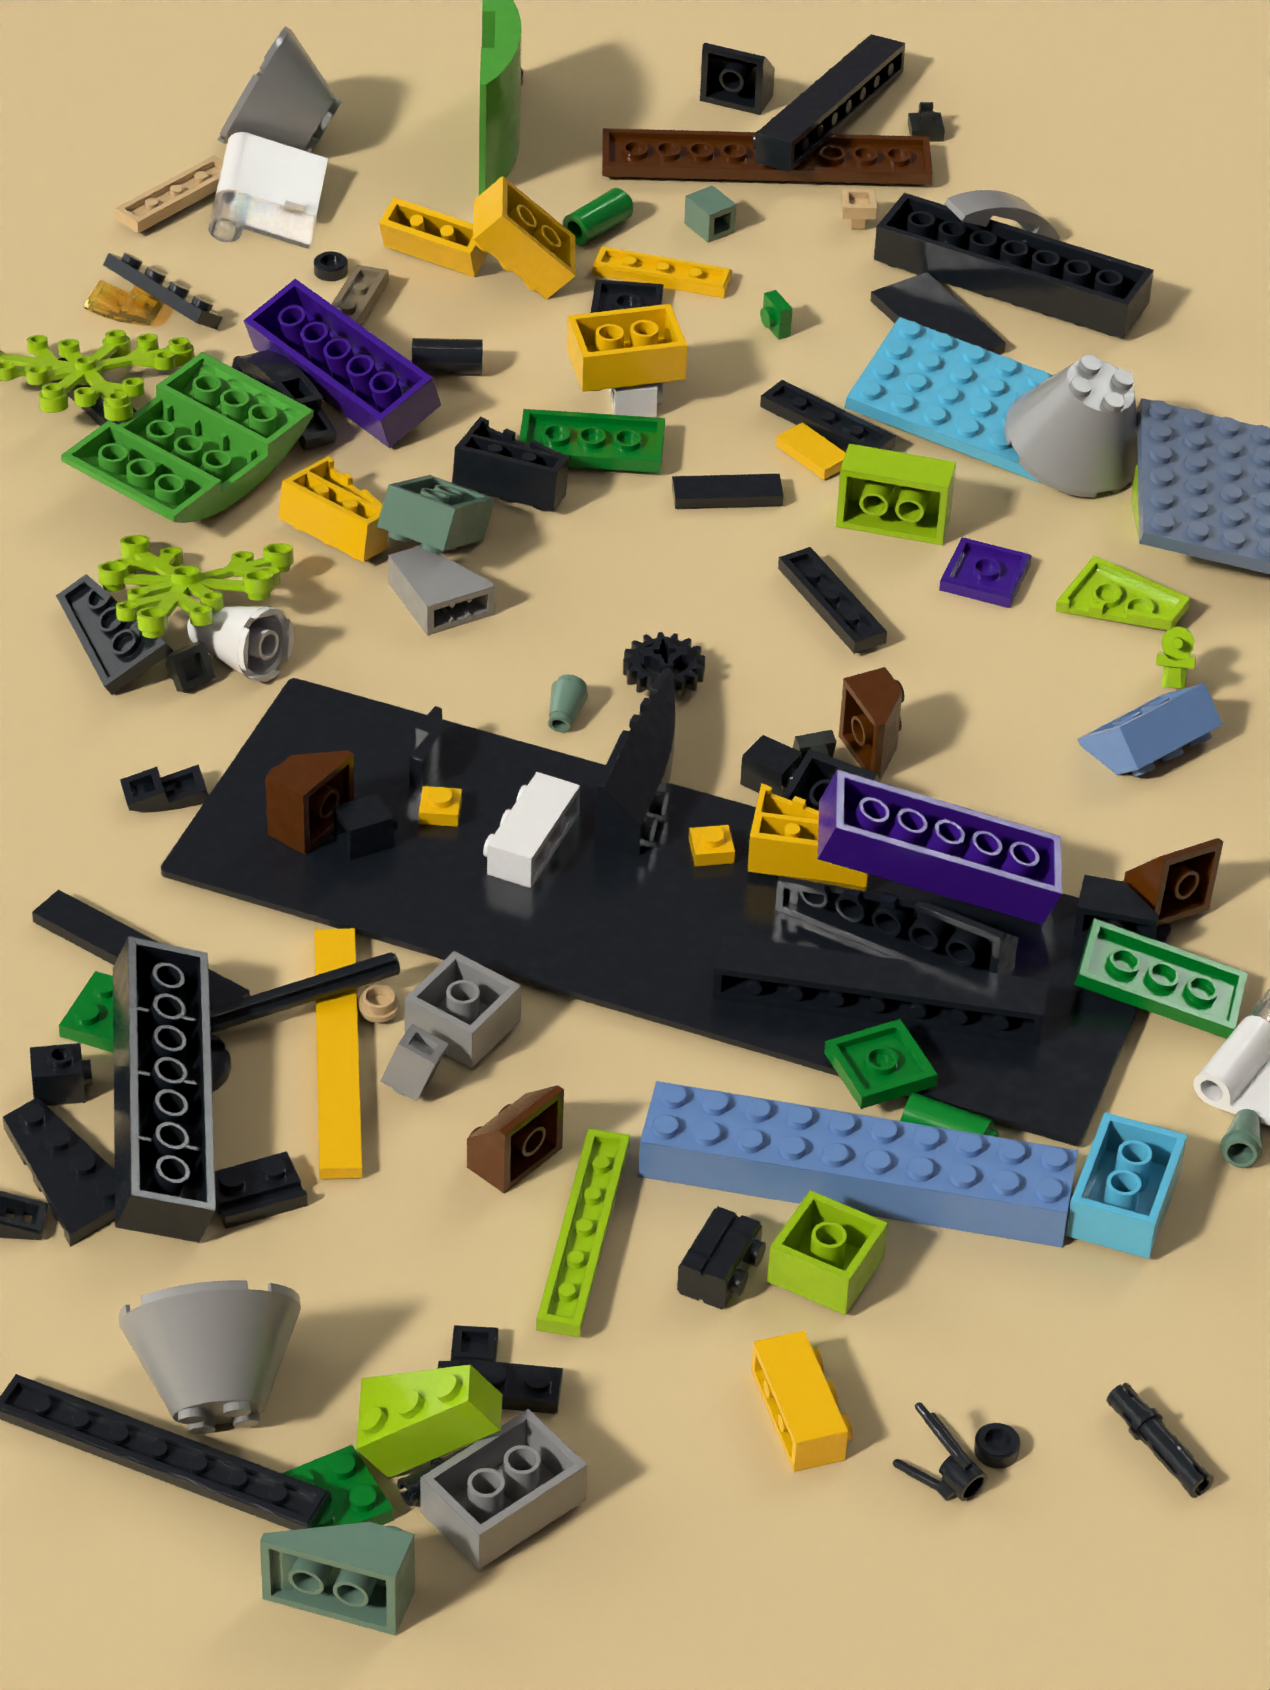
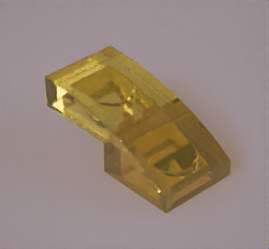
(131, 308)

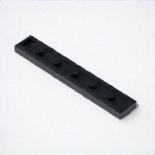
(107, 936)

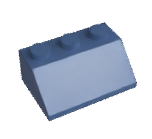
(1154, 731)

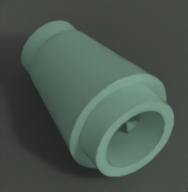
(566, 701)
(1243, 1139)

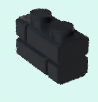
(720, 1258)

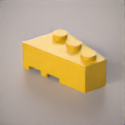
(333, 510)
(787, 842)

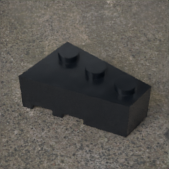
(509, 468)

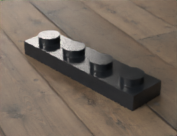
(171, 294)
(824, 418)
(832, 600)

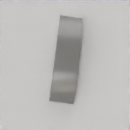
(980, 205)

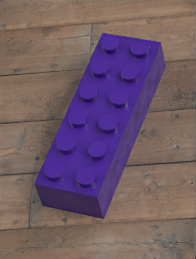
(345, 362)
(939, 847)

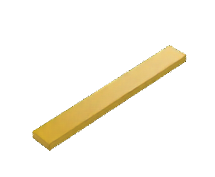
(337, 1062)

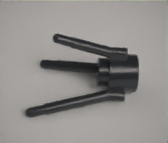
(958, 1471)

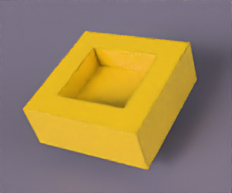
(440, 806)
(711, 845)

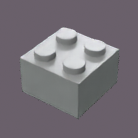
(464, 1007)

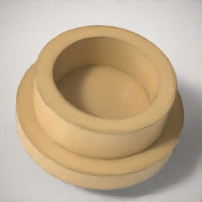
(378, 1003)

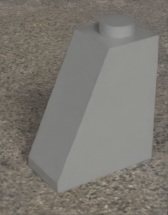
(439, 590)

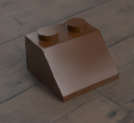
(871, 718)
(303, 796)
(1179, 881)
(518, 1138)

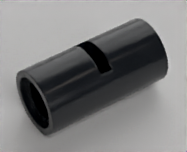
(448, 355)

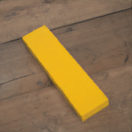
(662, 270)

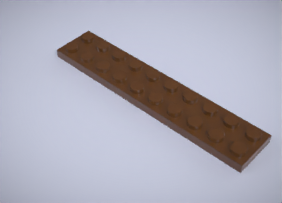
(732, 157)

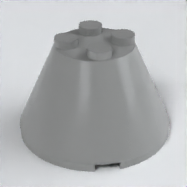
(285, 99)
(1078, 429)
(213, 1348)

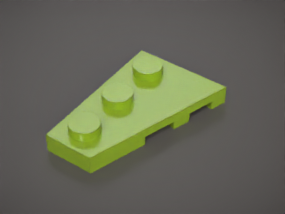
(1122, 596)

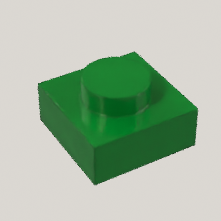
(776, 314)

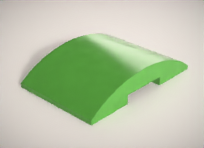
(499, 91)
(196, 443)

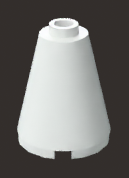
(248, 639)

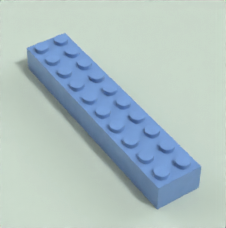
(860, 1161)

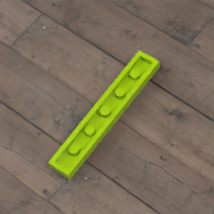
(583, 1233)

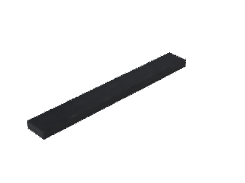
(163, 1454)

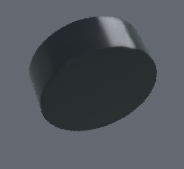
(330, 266)
(997, 1445)

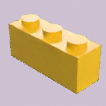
(431, 237)
(800, 1400)

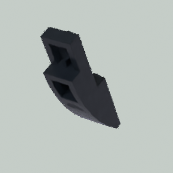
(289, 380)

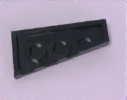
(112, 645)
(63, 1168)

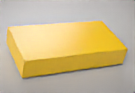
(811, 450)

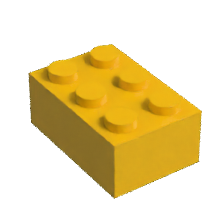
(524, 238)
(626, 347)

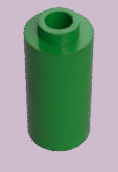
(599, 215)
(938, 1114)

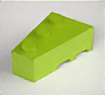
(424, 1415)

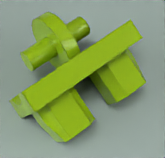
(1176, 658)

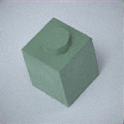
(710, 213)

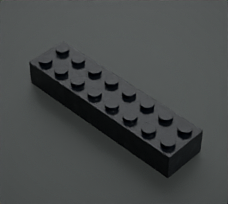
(1014, 266)
(162, 1091)

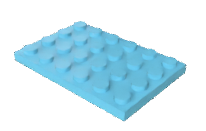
(944, 392)

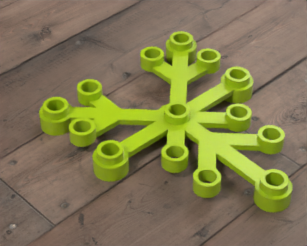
(87, 370)
(178, 583)

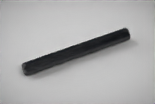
(303, 991)

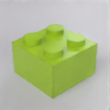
(827, 1252)

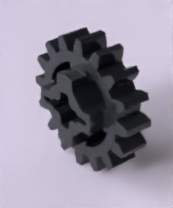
(647, 660)

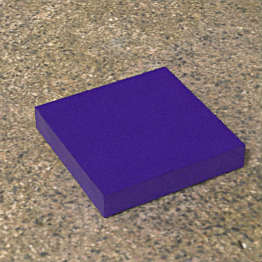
(985, 572)

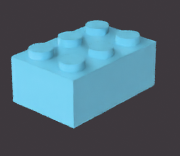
(1126, 1185)

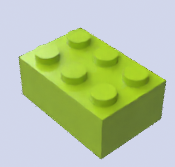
(895, 494)

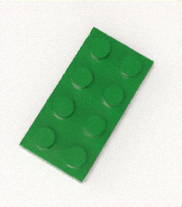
(598, 439)
(1161, 979)

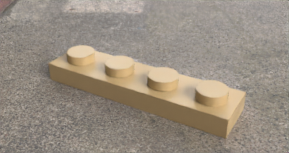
(171, 196)

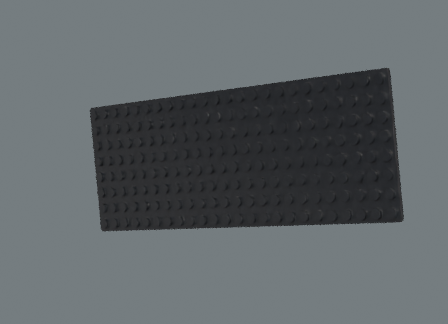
(610, 921)

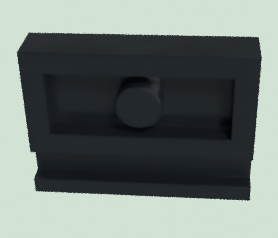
(258, 1190)

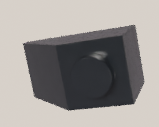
(1114, 904)

